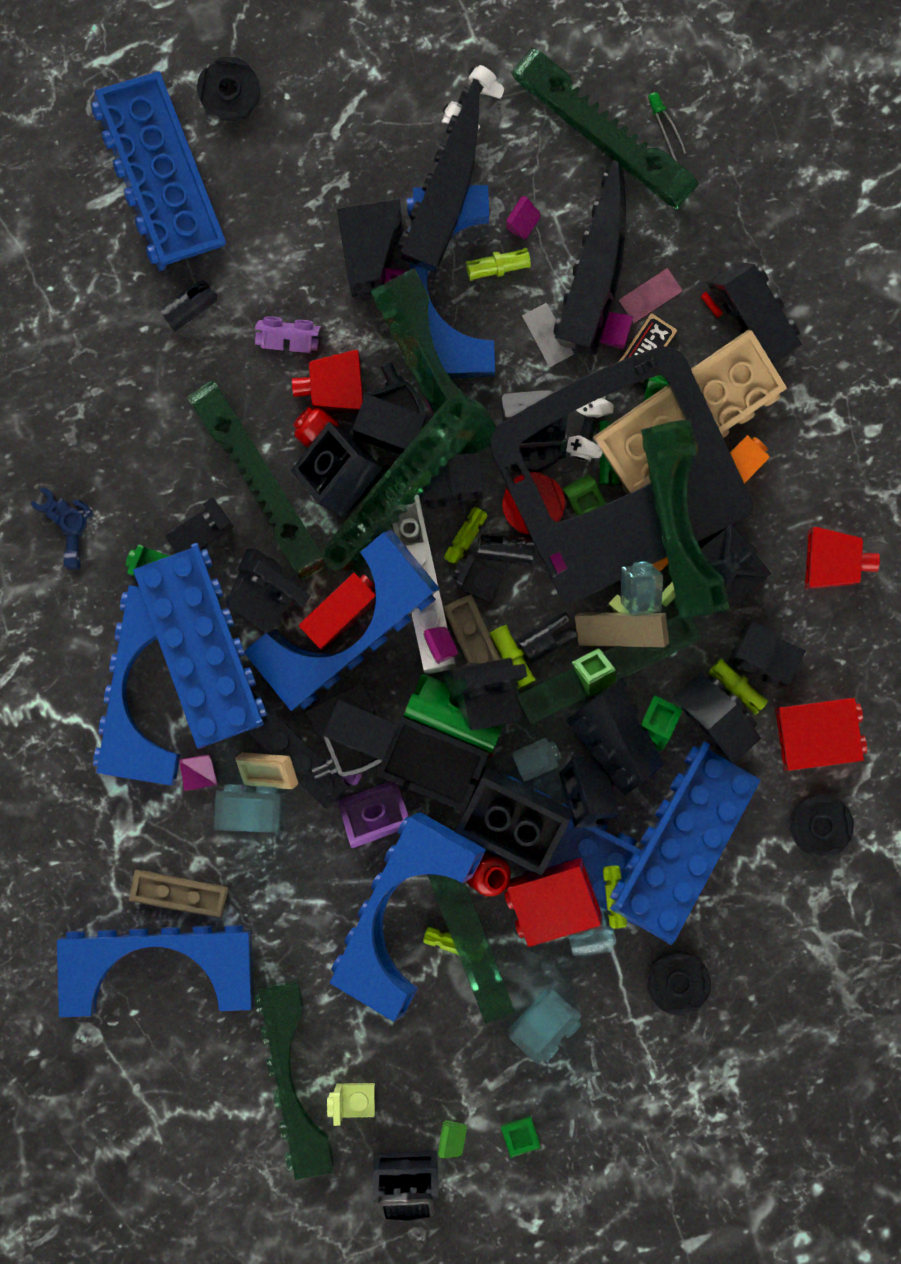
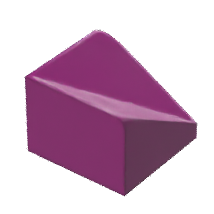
(198, 772)

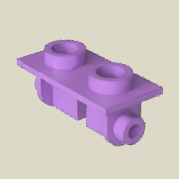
(299, 334)

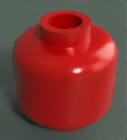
(310, 424)
(490, 876)

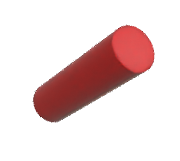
(711, 304)

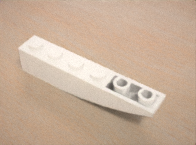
(413, 534)

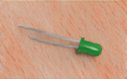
(658, 107)

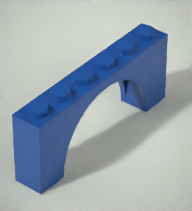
(457, 352)
(400, 590)
(124, 747)
(221, 954)
(366, 966)

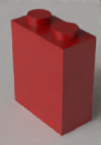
(339, 611)
(820, 734)
(553, 903)

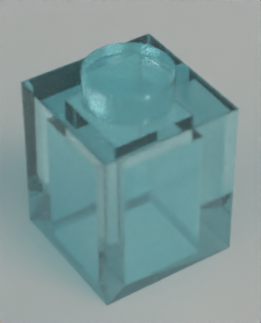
(641, 588)
(536, 759)

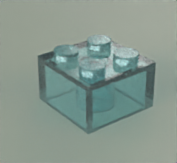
(249, 810)
(545, 1024)

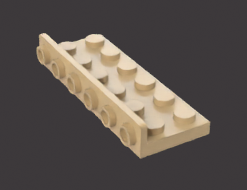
(734, 386)

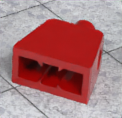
(333, 383)
(836, 559)

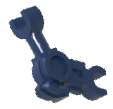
(71, 522)

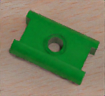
(436, 709)

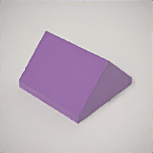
(373, 813)

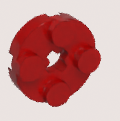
(550, 493)

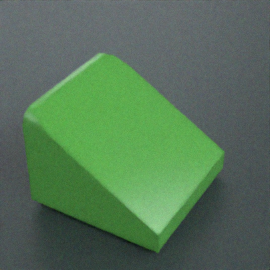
(584, 495)
(595, 672)
(452, 1139)

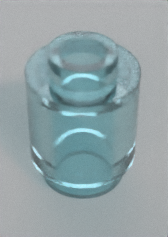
(593, 941)

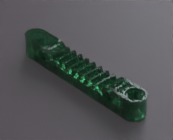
(669, 181)
(213, 410)
(430, 450)

